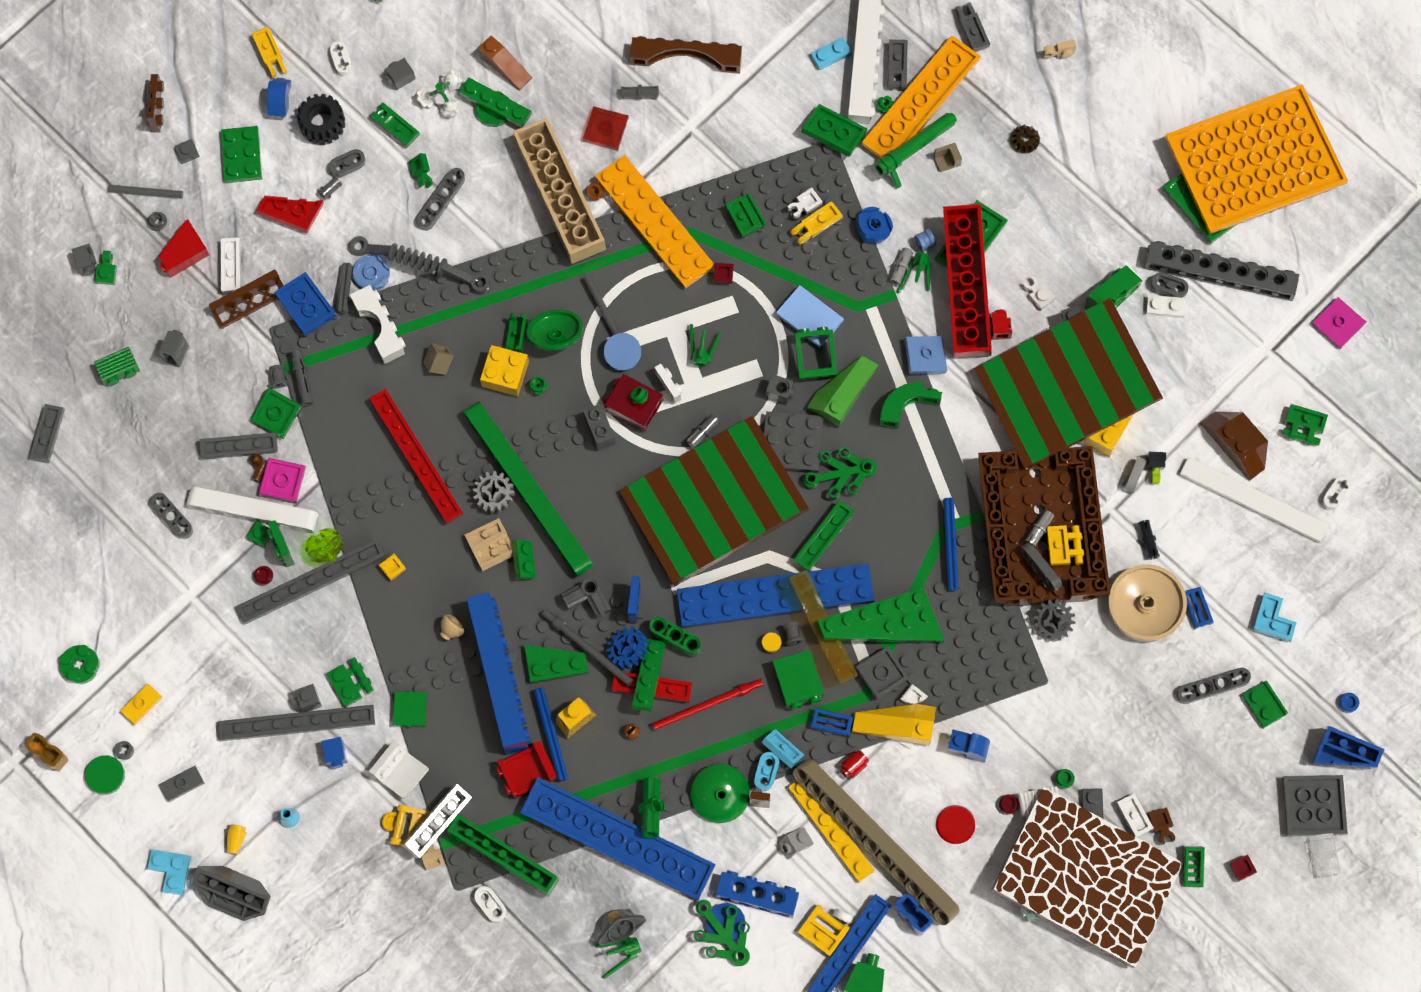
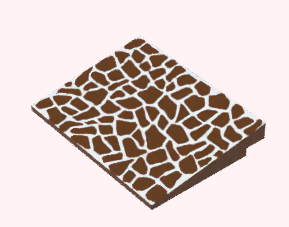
(1087, 877)

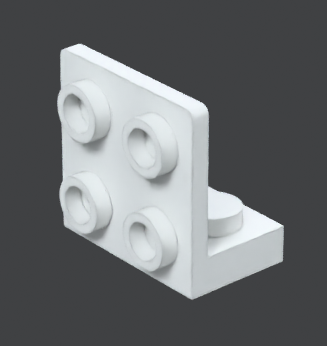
(398, 770)

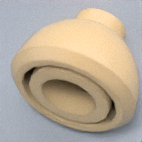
(451, 627)

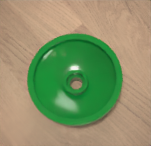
(555, 330)
(708, 785)

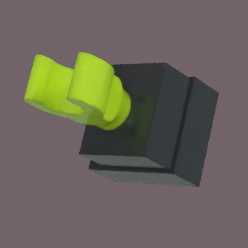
(1156, 461)

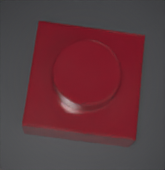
(723, 273)
(1243, 868)

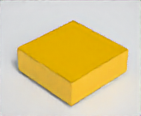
(392, 567)

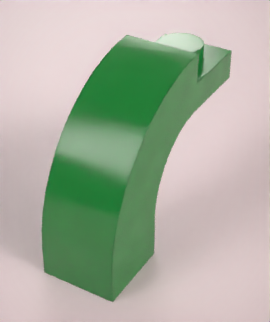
(902, 397)

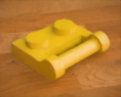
(417, 817)
(819, 935)

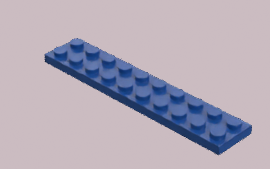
(771, 596)
(617, 838)

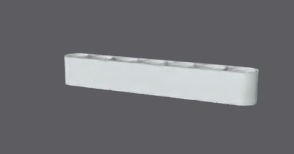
(252, 509)

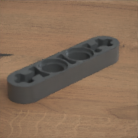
(443, 200)
(1212, 682)

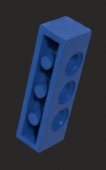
(746, 898)

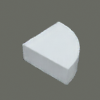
(913, 696)

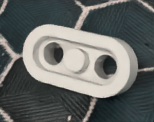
(490, 905)

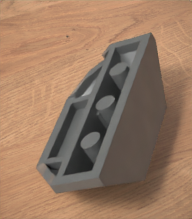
(231, 892)

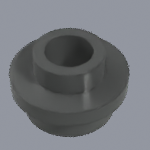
(155, 216)

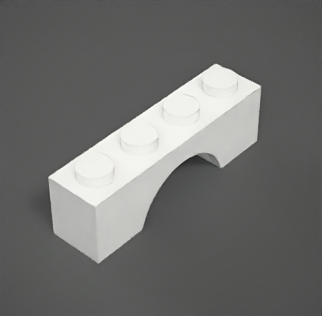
(367, 305)

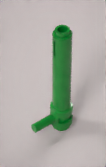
(894, 158)

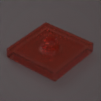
(605, 128)

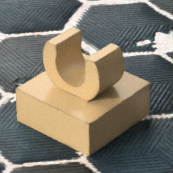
(432, 858)

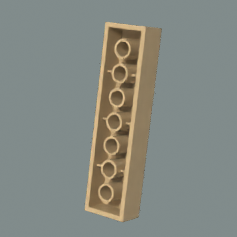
(559, 190)

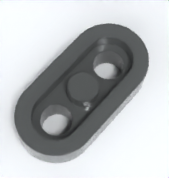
(346, 161)
(1170, 283)

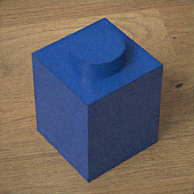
(334, 752)

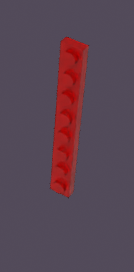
(416, 456)

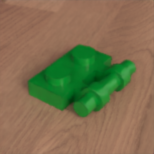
(1306, 419)
(344, 685)

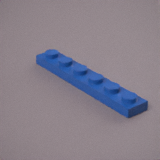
(851, 945)

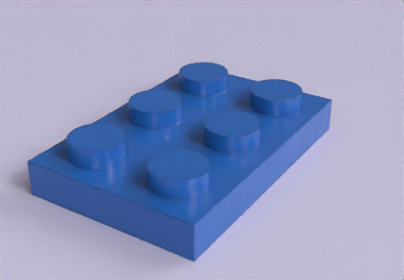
(305, 304)

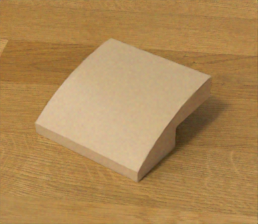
(490, 544)

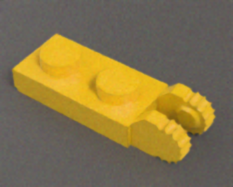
(268, 50)
(817, 222)

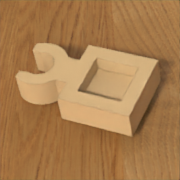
(1062, 49)

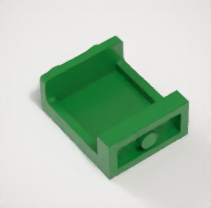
(798, 679)

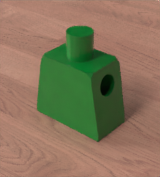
(866, 976)

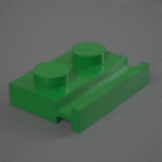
(745, 215)
(1264, 704)

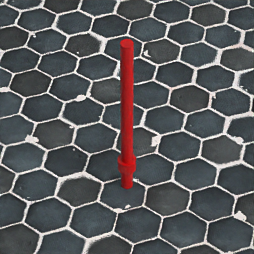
(743, 690)

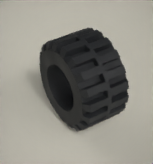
(324, 132)

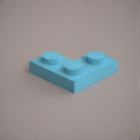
(1270, 623)
(176, 869)

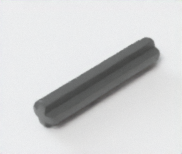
(344, 288)

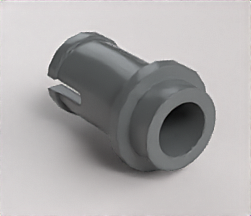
(330, 188)

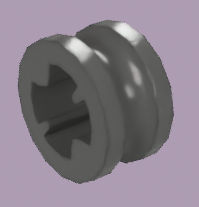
(130, 751)

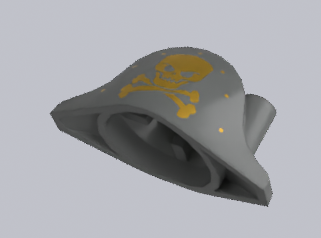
(619, 925)

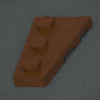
(155, 105)

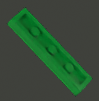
(495, 102)
(824, 536)
(648, 676)

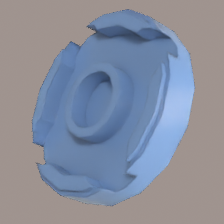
(371, 271)
(622, 351)

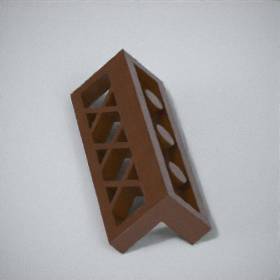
(242, 295)

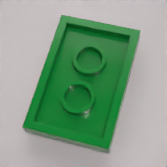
(834, 130)
(241, 154)

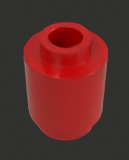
(854, 764)

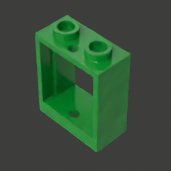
(815, 373)

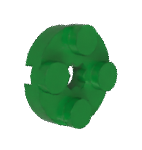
(69, 660)

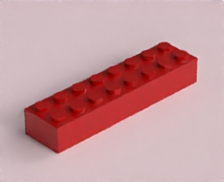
(967, 281)

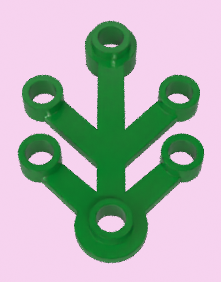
(842, 472)
(725, 935)

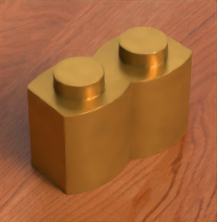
(44, 750)

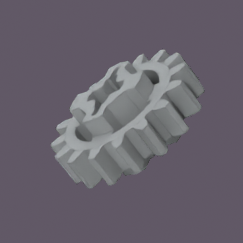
(485, 491)

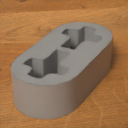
(1135, 474)

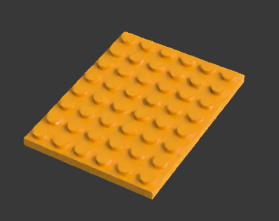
(1256, 159)

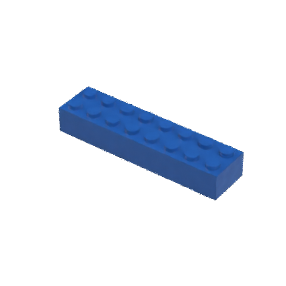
(499, 677)

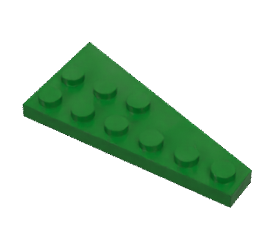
(890, 620)

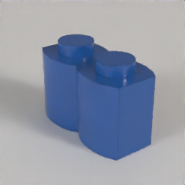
(917, 918)

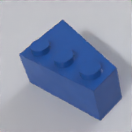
(1346, 750)

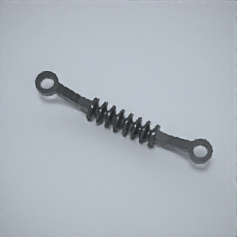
(443, 267)

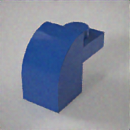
(278, 97)
(972, 744)

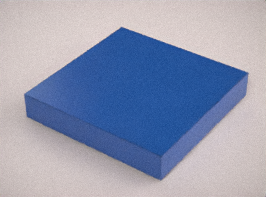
(634, 599)

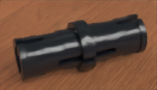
(1148, 539)

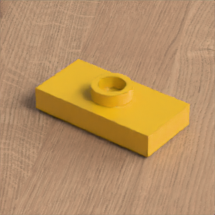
(141, 704)

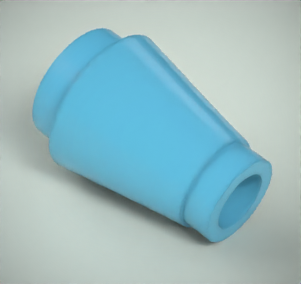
(290, 821)

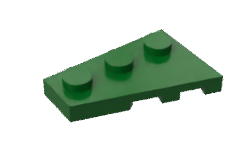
(552, 664)

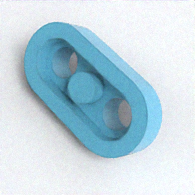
(766, 772)

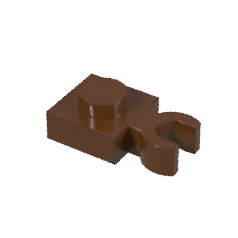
(1162, 822)

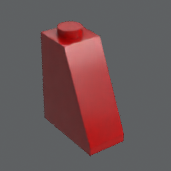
(182, 250)

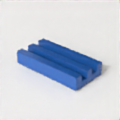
(1204, 604)
(829, 729)

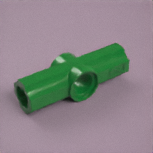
(651, 807)

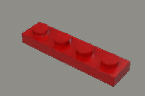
(666, 688)

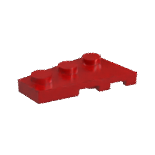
(293, 213)

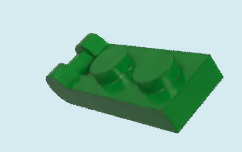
(395, 125)

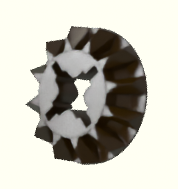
(1019, 144)

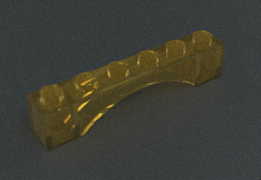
(814, 610)

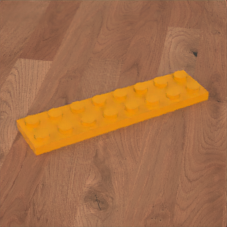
(922, 97)
(655, 221)

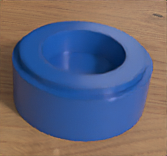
(1349, 702)

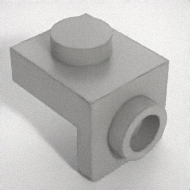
(795, 842)

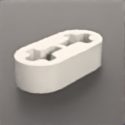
(338, 59)
(1333, 491)

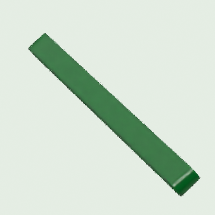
(528, 489)

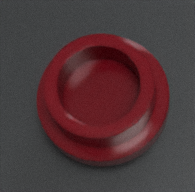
(263, 575)
(1008, 804)

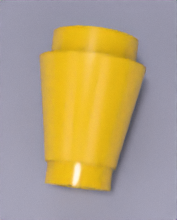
(235, 838)

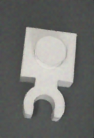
(807, 202)
(1040, 295)

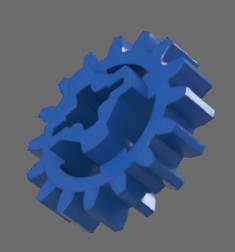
(627, 647)

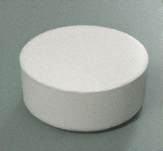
(843, 916)

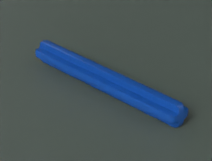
(950, 542)
(551, 734)

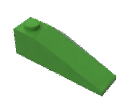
(841, 393)

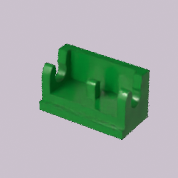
(516, 333)

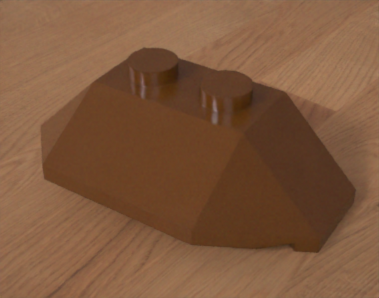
(1239, 440)

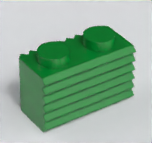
(117, 366)

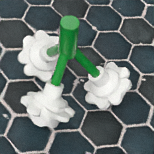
(450, 107)

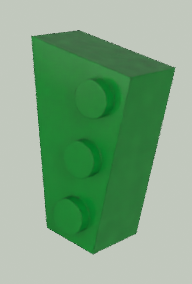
(1117, 287)

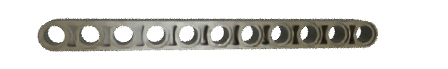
(876, 842)

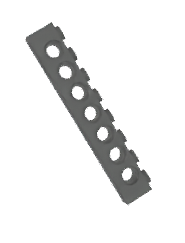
(1212, 275)

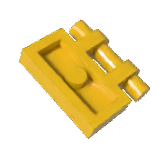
(1059, 548)

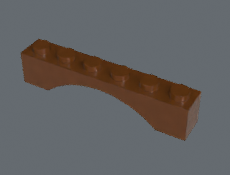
(648, 51)

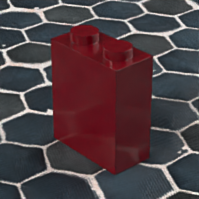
(621, 405)

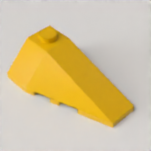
(902, 723)

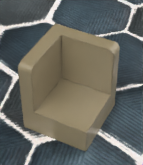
(947, 157)
(438, 359)

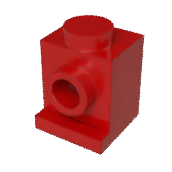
(1000, 325)

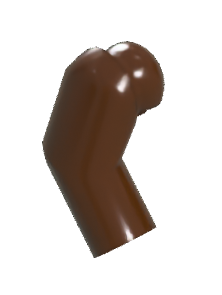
(259, 465)

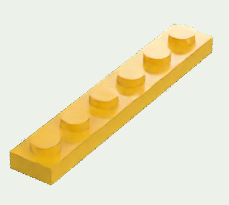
(834, 834)

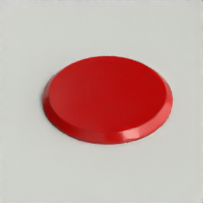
(955, 824)

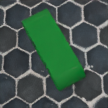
(668, 630)

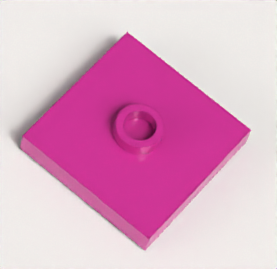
(1339, 323)
(282, 480)

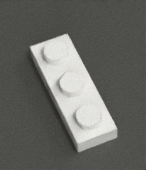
(230, 264)

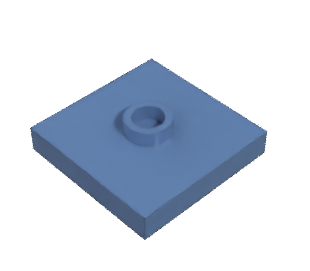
(925, 355)

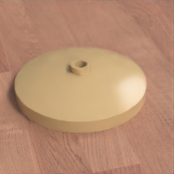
(1151, 586)

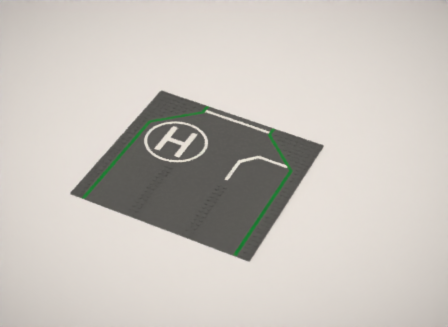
(893, 528)

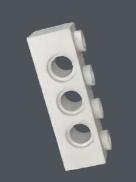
(436, 821)

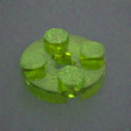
(318, 553)

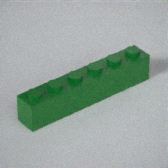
(503, 855)

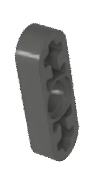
(163, 515)
(1040, 567)

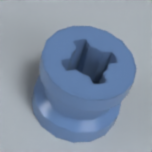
(925, 240)

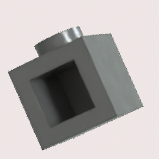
(399, 73)
(307, 698)

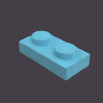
(831, 53)
(783, 748)

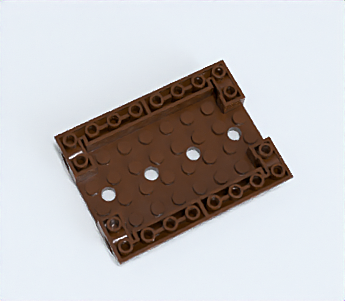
(1068, 491)

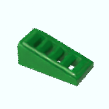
(1200, 866)

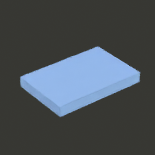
(806, 311)

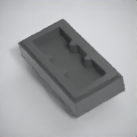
(182, 783)

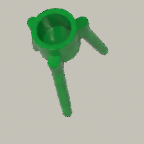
(920, 263)
(700, 356)
(629, 946)

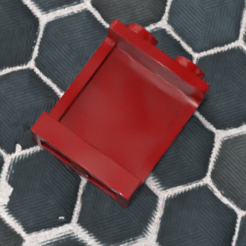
(524, 769)

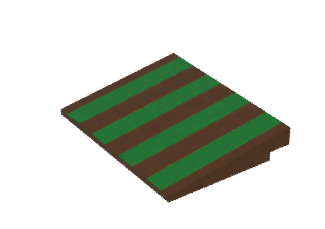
(1068, 383)
(713, 500)

